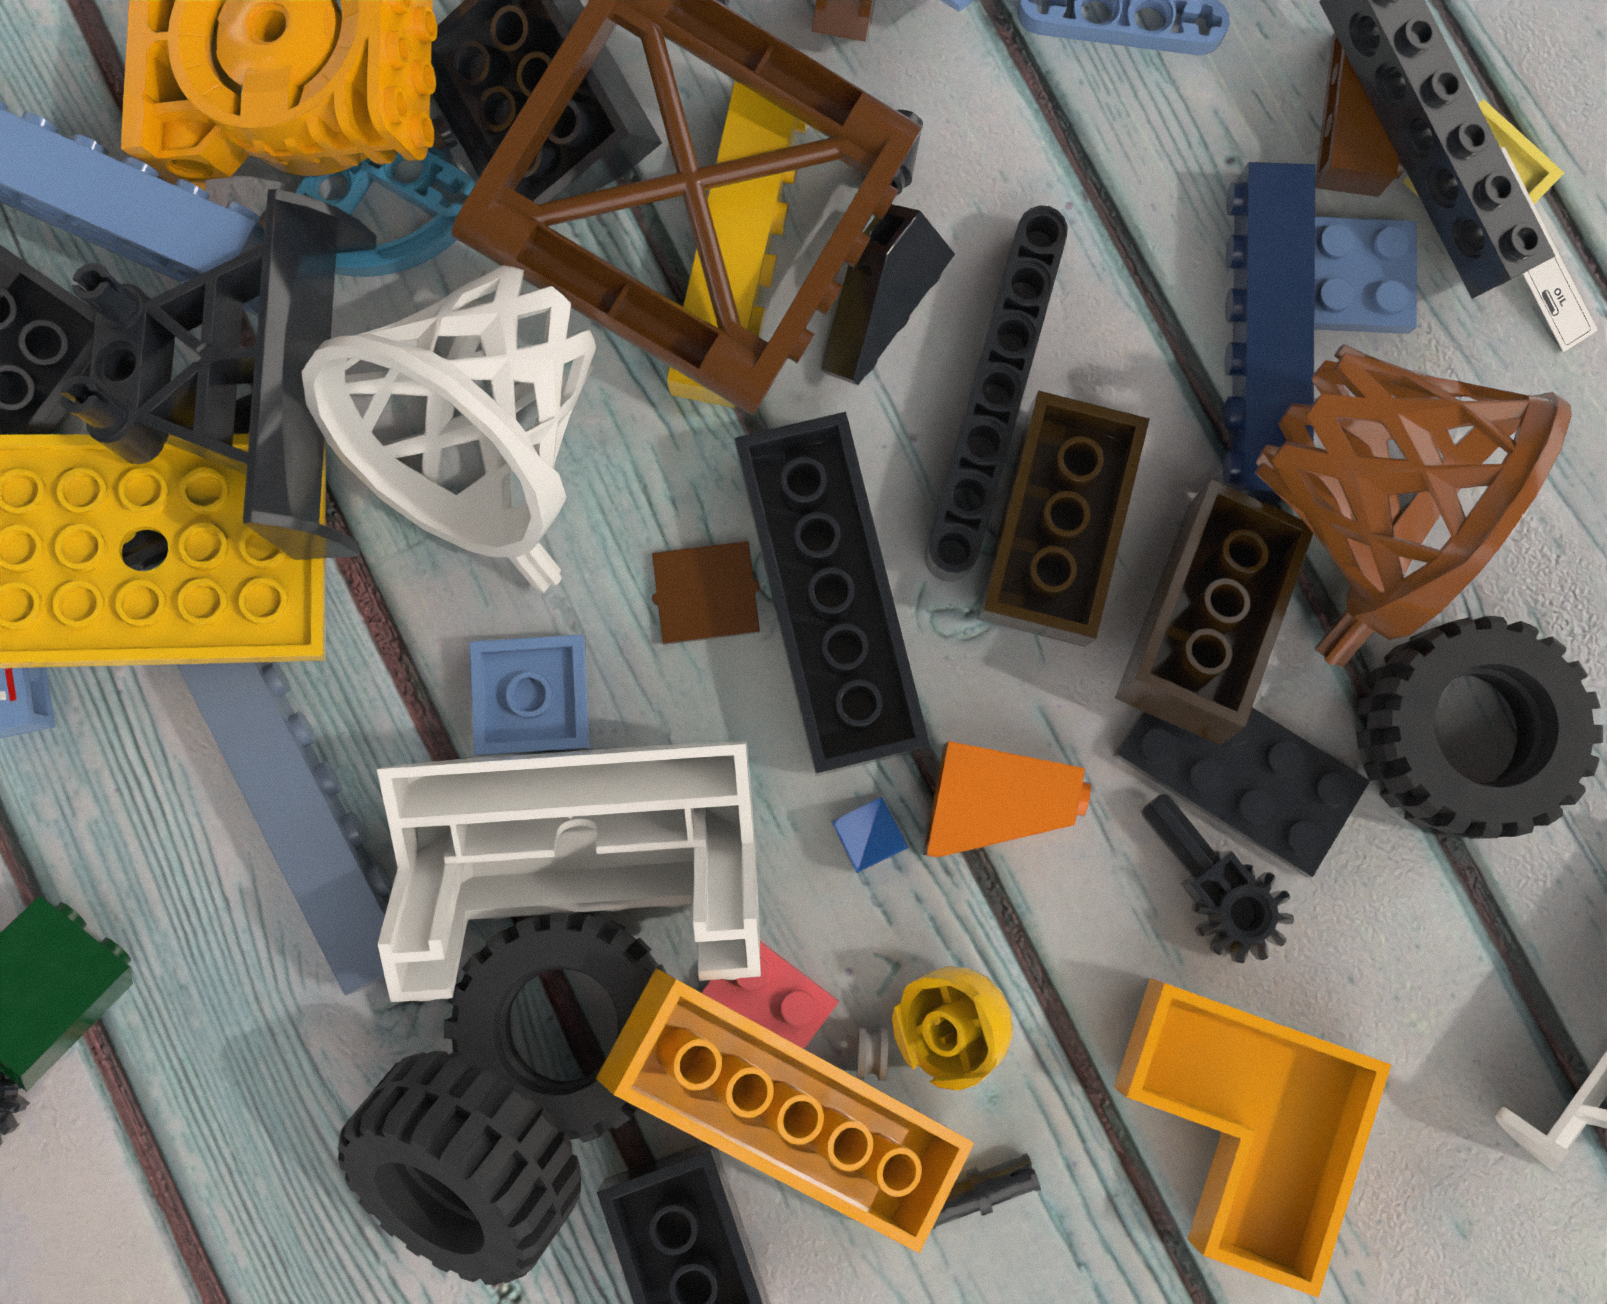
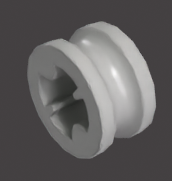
(872, 1053)

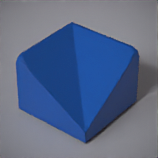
(869, 835)

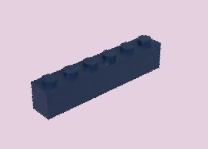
(1269, 312)

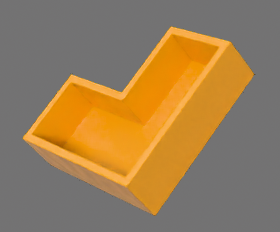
(1288, 1121)

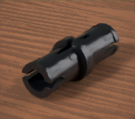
(988, 1188)

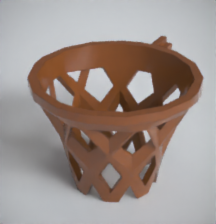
(1363, 480)

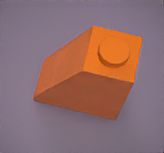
(1000, 797)

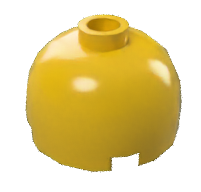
(953, 1026)

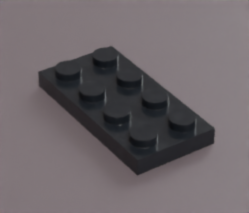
(1255, 783)

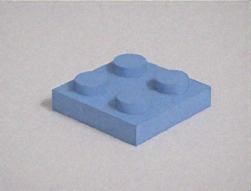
(1365, 275)
(530, 695)

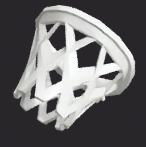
(482, 514)

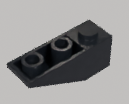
(883, 290)

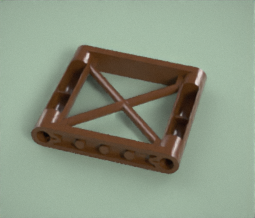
(723, 358)

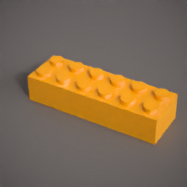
(784, 1111)

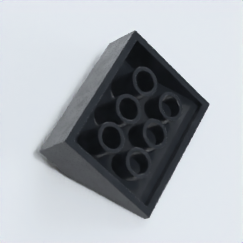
(489, 65)
(42, 346)

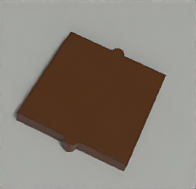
(705, 593)

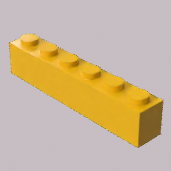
(744, 221)

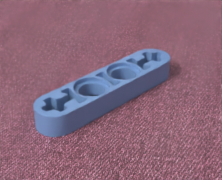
(1123, 28)

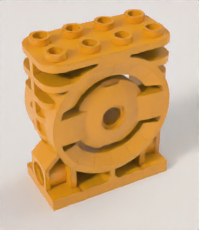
(313, 83)

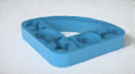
(412, 248)

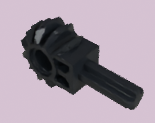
(1217, 883)

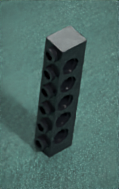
(1441, 139)

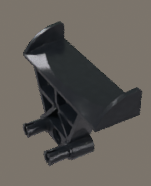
(138, 408)

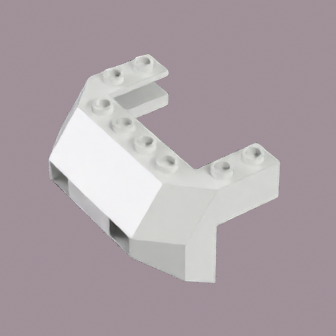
(568, 839)

